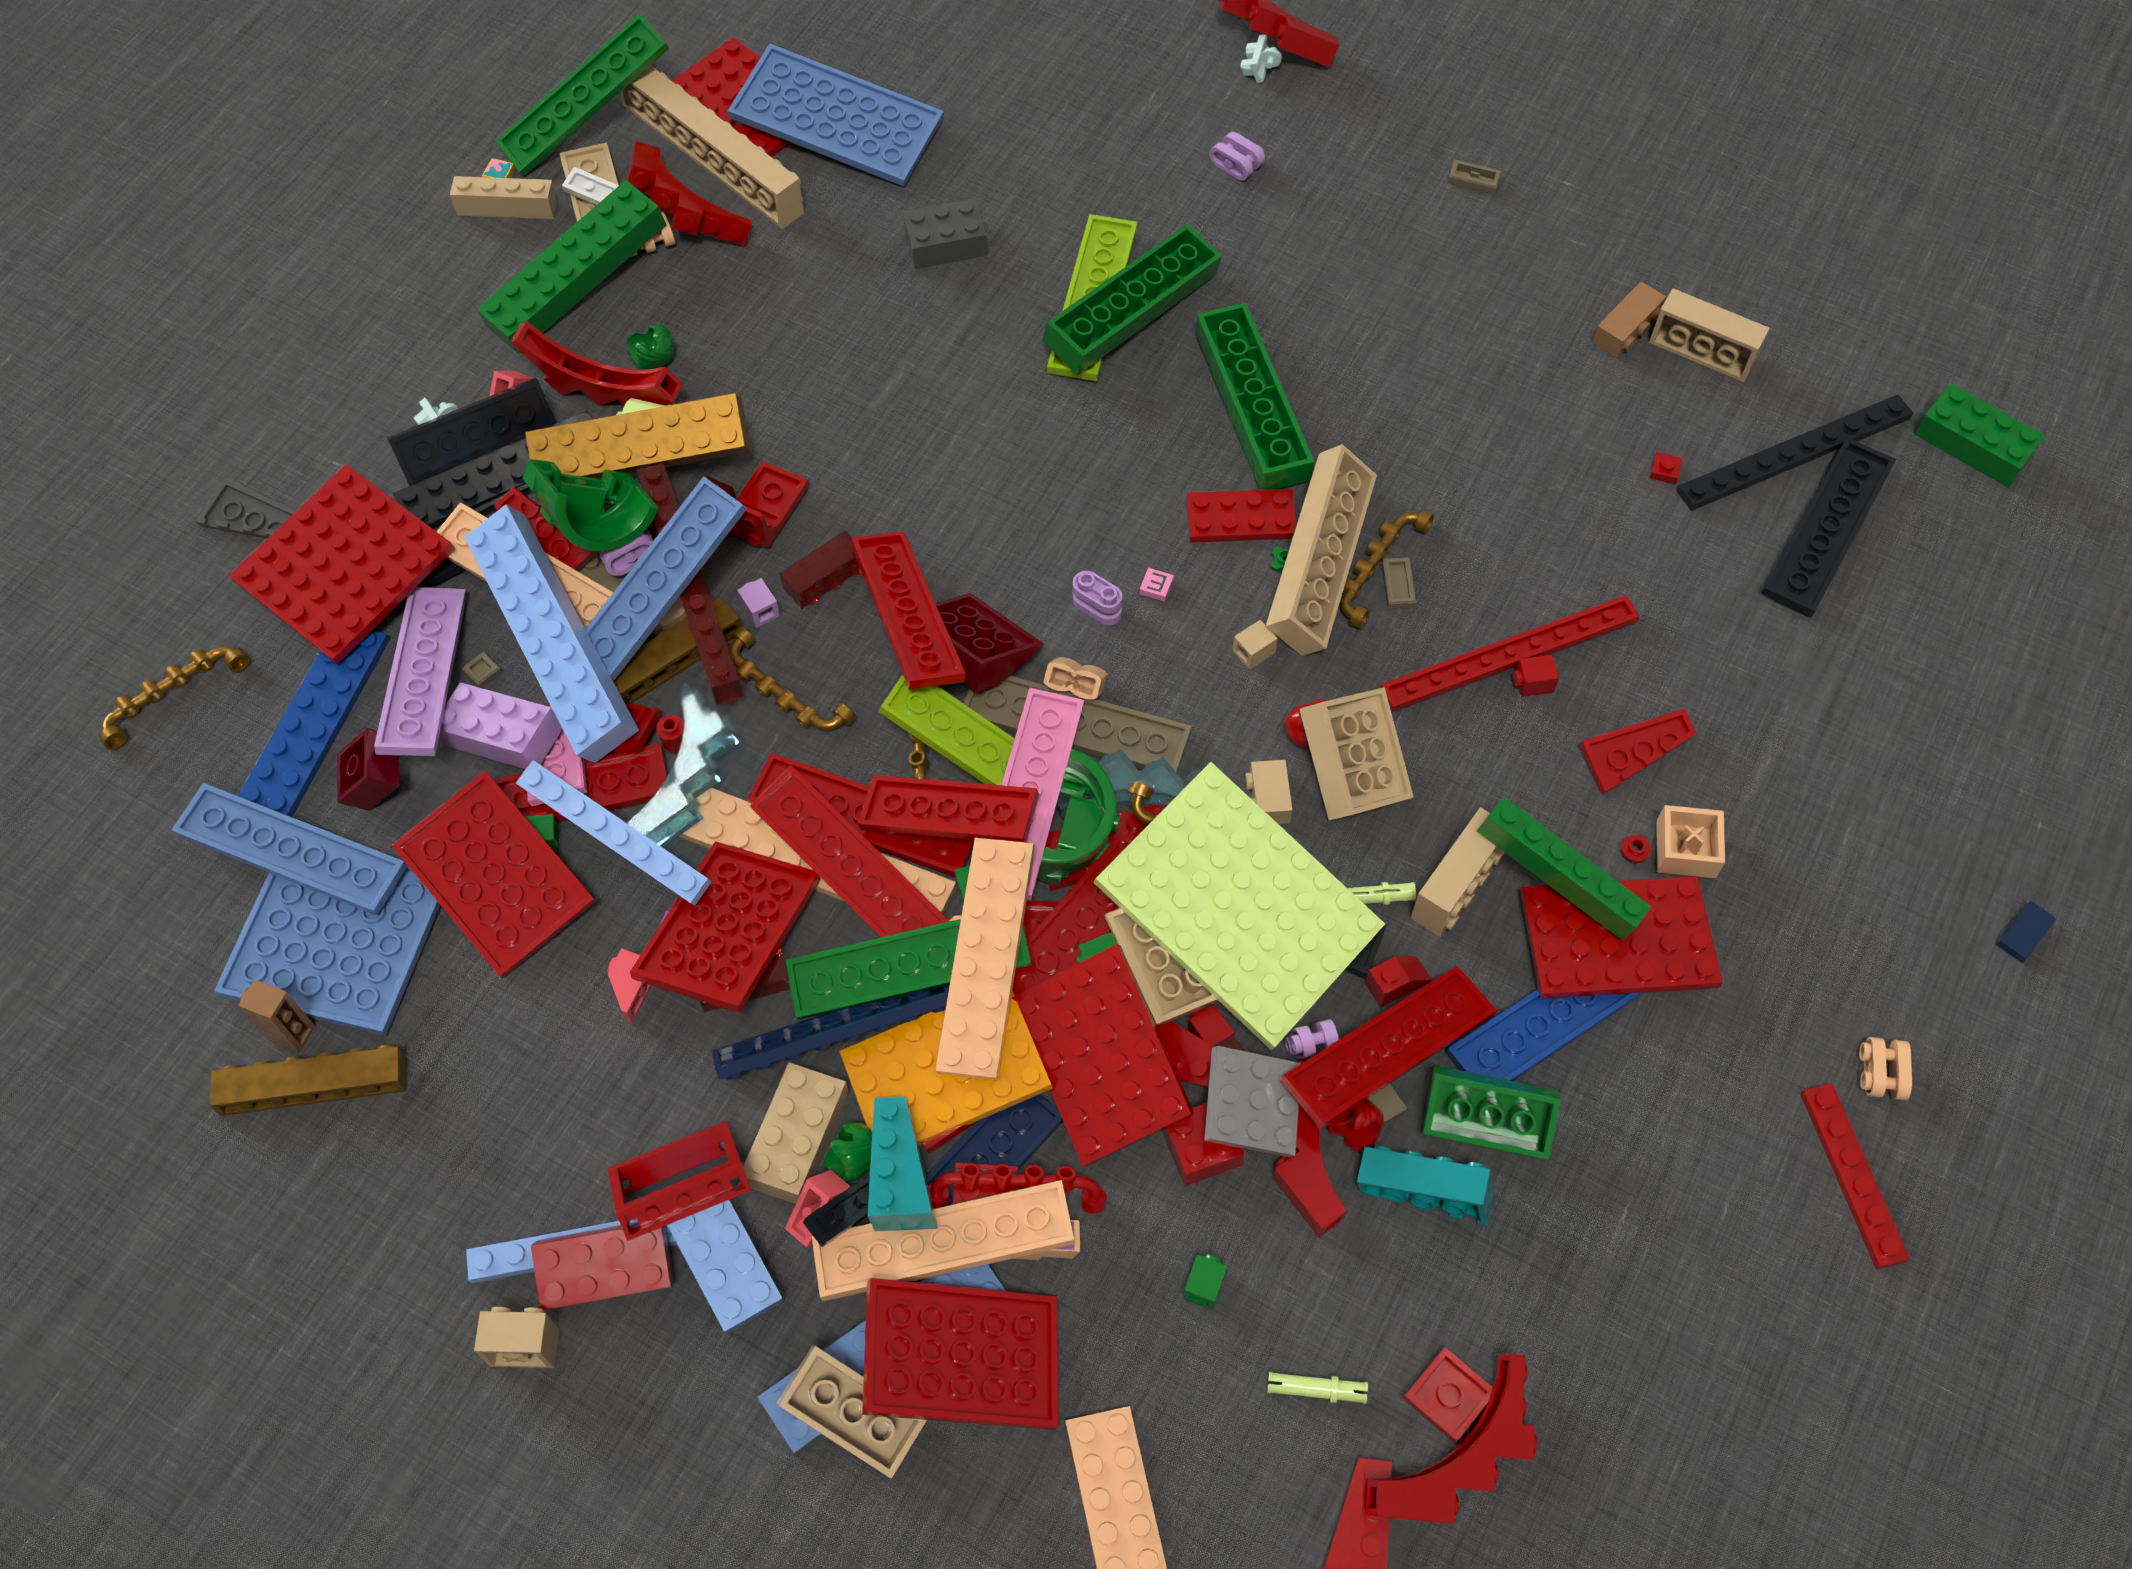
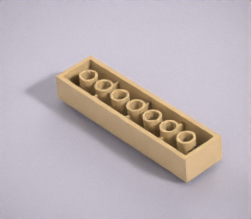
(1321, 551)

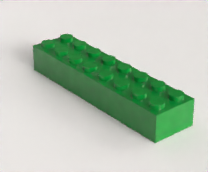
(573, 263)
(1131, 299)
(1254, 397)

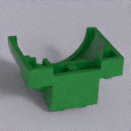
(578, 504)
(1086, 820)

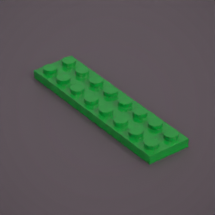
(582, 94)
(878, 969)

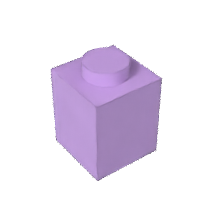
(758, 602)

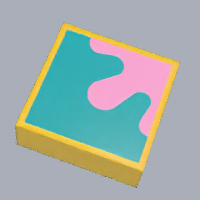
(499, 169)

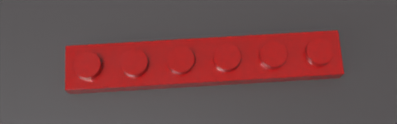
(1854, 1176)

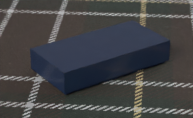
(2026, 931)

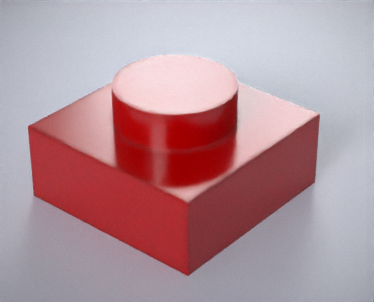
(1665, 468)

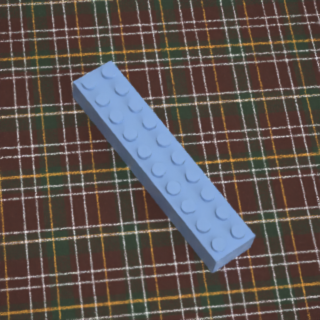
(551, 634)

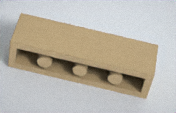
(503, 197)

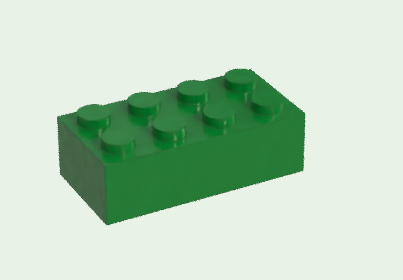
(1979, 435)
(1491, 1112)

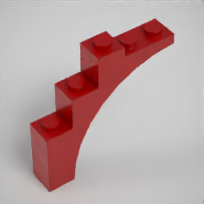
(1288, 30)
(688, 209)
(601, 382)
(1306, 1180)
(1472, 1465)

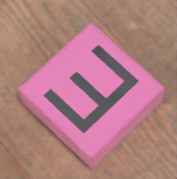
(1156, 584)

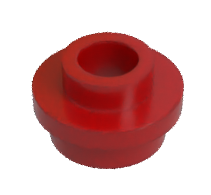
(1633, 855)

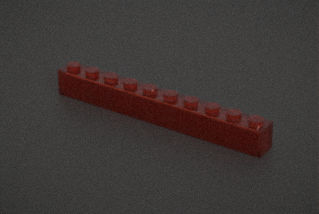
(695, 598)

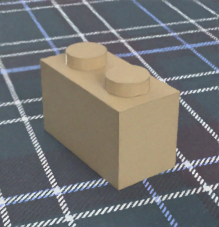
(1270, 789)

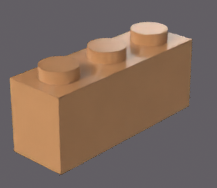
(1629, 320)
(276, 1015)

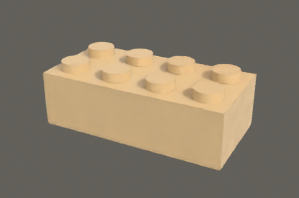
(1708, 335)
(1456, 878)
(795, 1132)
(831, 1401)

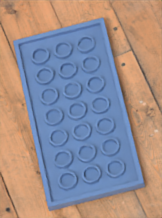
(836, 114)

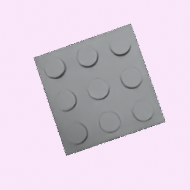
(1250, 1103)

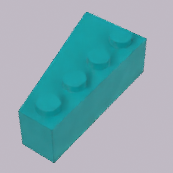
(897, 1175)
(1428, 1182)

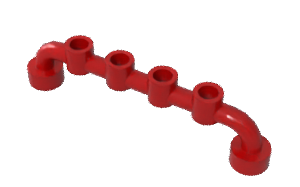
(1092, 1199)

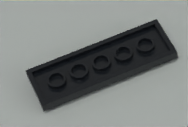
(471, 431)

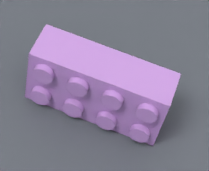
(498, 726)

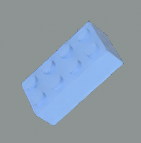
(726, 1265)

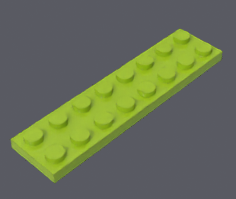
(1102, 254)

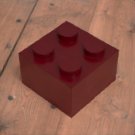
(364, 776)

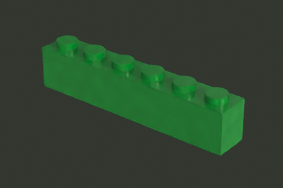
(1564, 869)

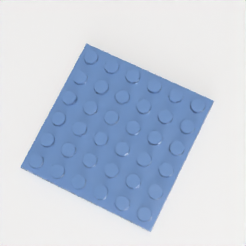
(331, 955)

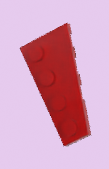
(549, 537)
(1629, 750)
(1188, 1054)
(1361, 1538)

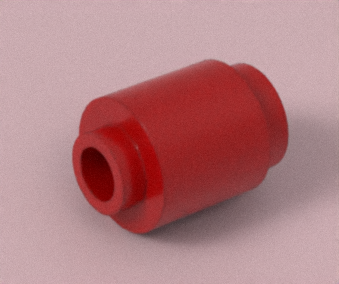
(670, 731)

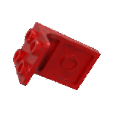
(769, 503)

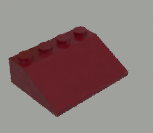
(985, 641)

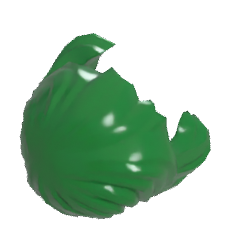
(652, 348)
(850, 1152)

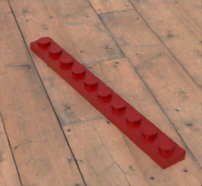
(1507, 652)

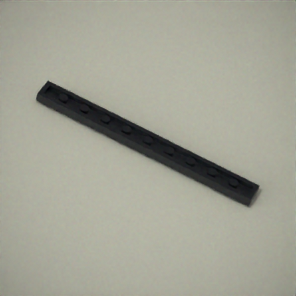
(1793, 452)

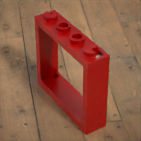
(682, 1197)

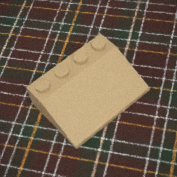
(1356, 753)
(1162, 981)

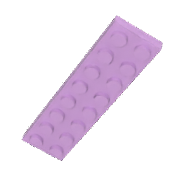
(421, 672)

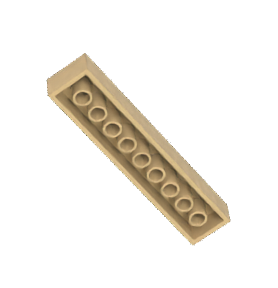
(715, 146)

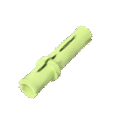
(1385, 893)
(1318, 1387)

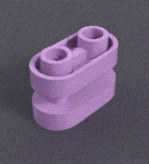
(1237, 156)
(624, 558)
(1097, 598)
(1303, 1042)

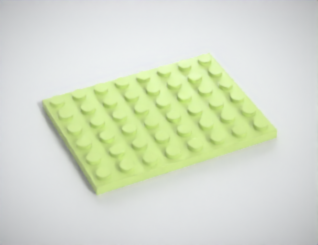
(1239, 905)

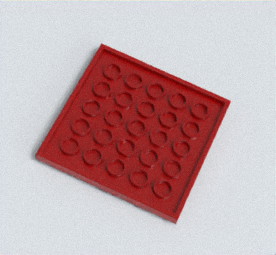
(341, 563)

